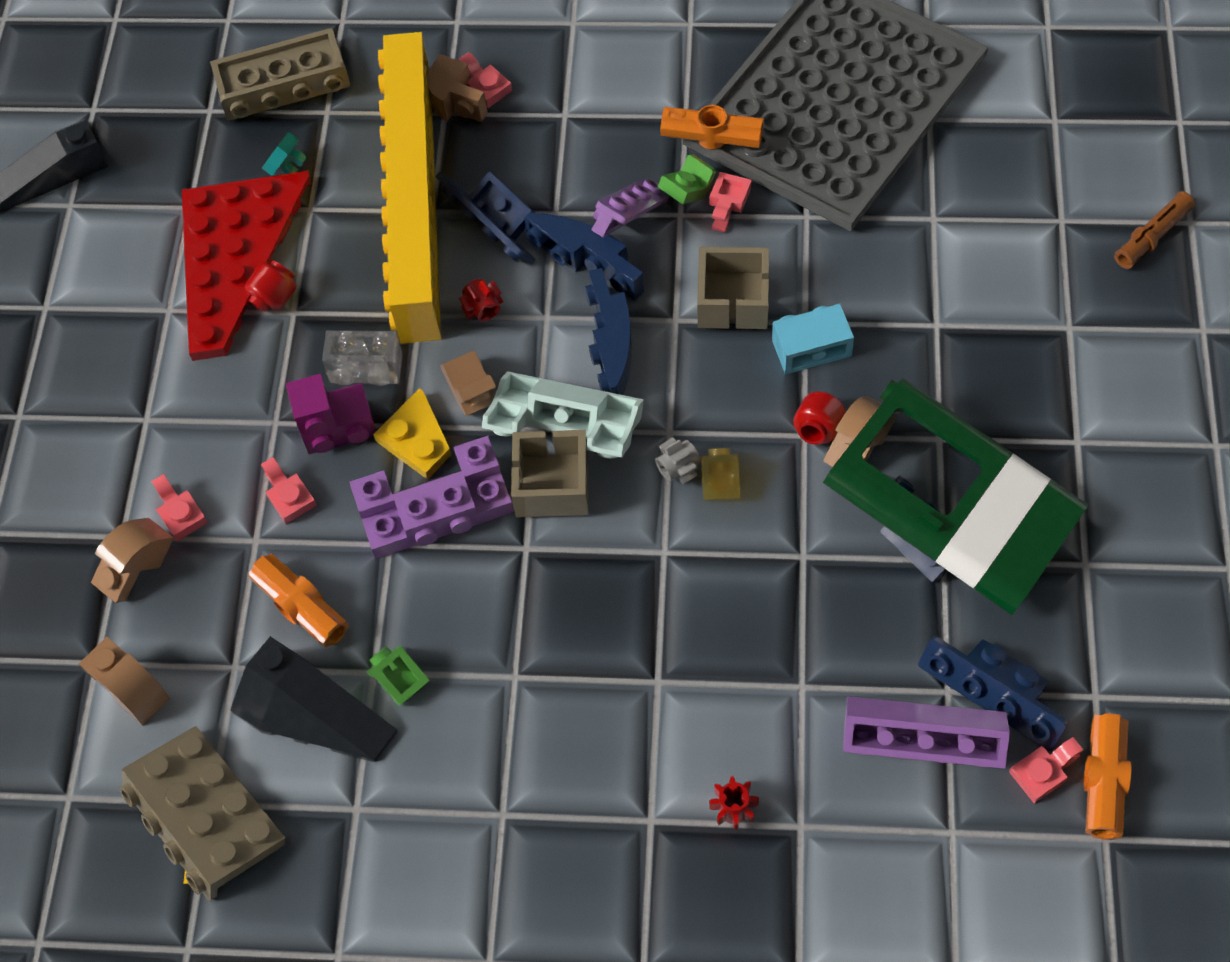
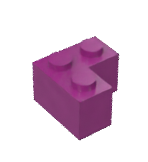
(329, 417)

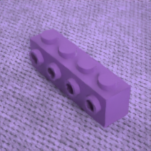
(926, 732)

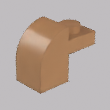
(450, 91)
(469, 382)
(852, 424)
(126, 552)
(125, 680)

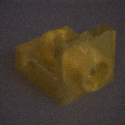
(720, 475)

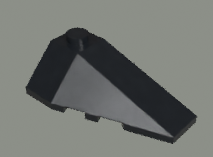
(51, 164)
(297, 701)

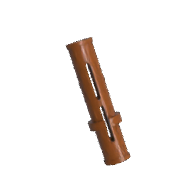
(1146, 238)

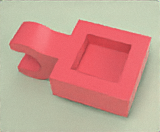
(487, 80)
(728, 195)
(288, 494)
(180, 511)
(1043, 773)

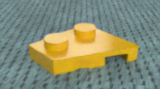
(415, 436)

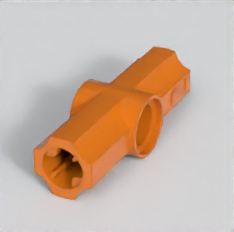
(712, 127)
(298, 600)
(1107, 776)

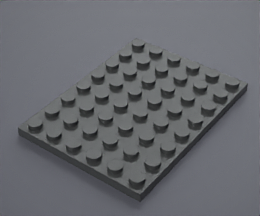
(842, 100)

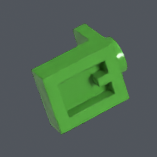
(689, 183)
(397, 673)

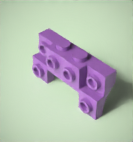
(435, 507)

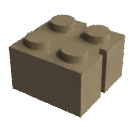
(733, 287)
(550, 482)

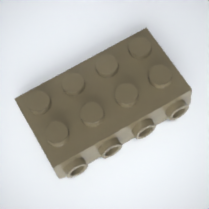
(279, 74)
(199, 811)

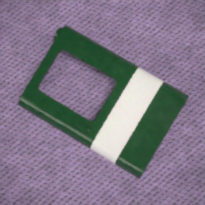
(1000, 528)

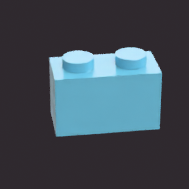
(812, 338)

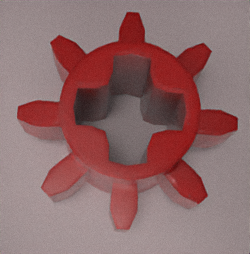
(481, 300)
(732, 792)

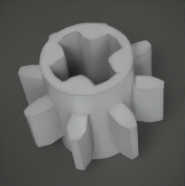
(678, 460)

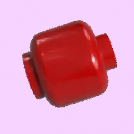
(270, 286)
(818, 417)

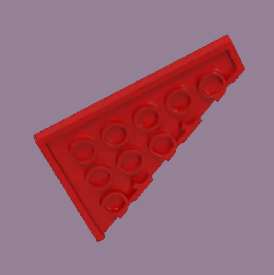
(225, 239)

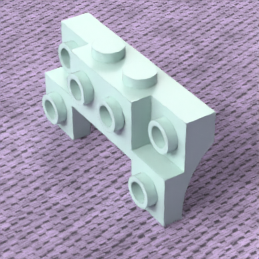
(563, 406)

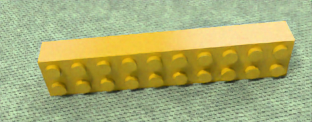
(409, 190)

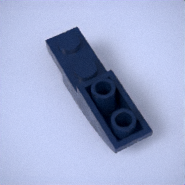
(576, 245)
(612, 334)

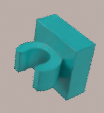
(283, 155)

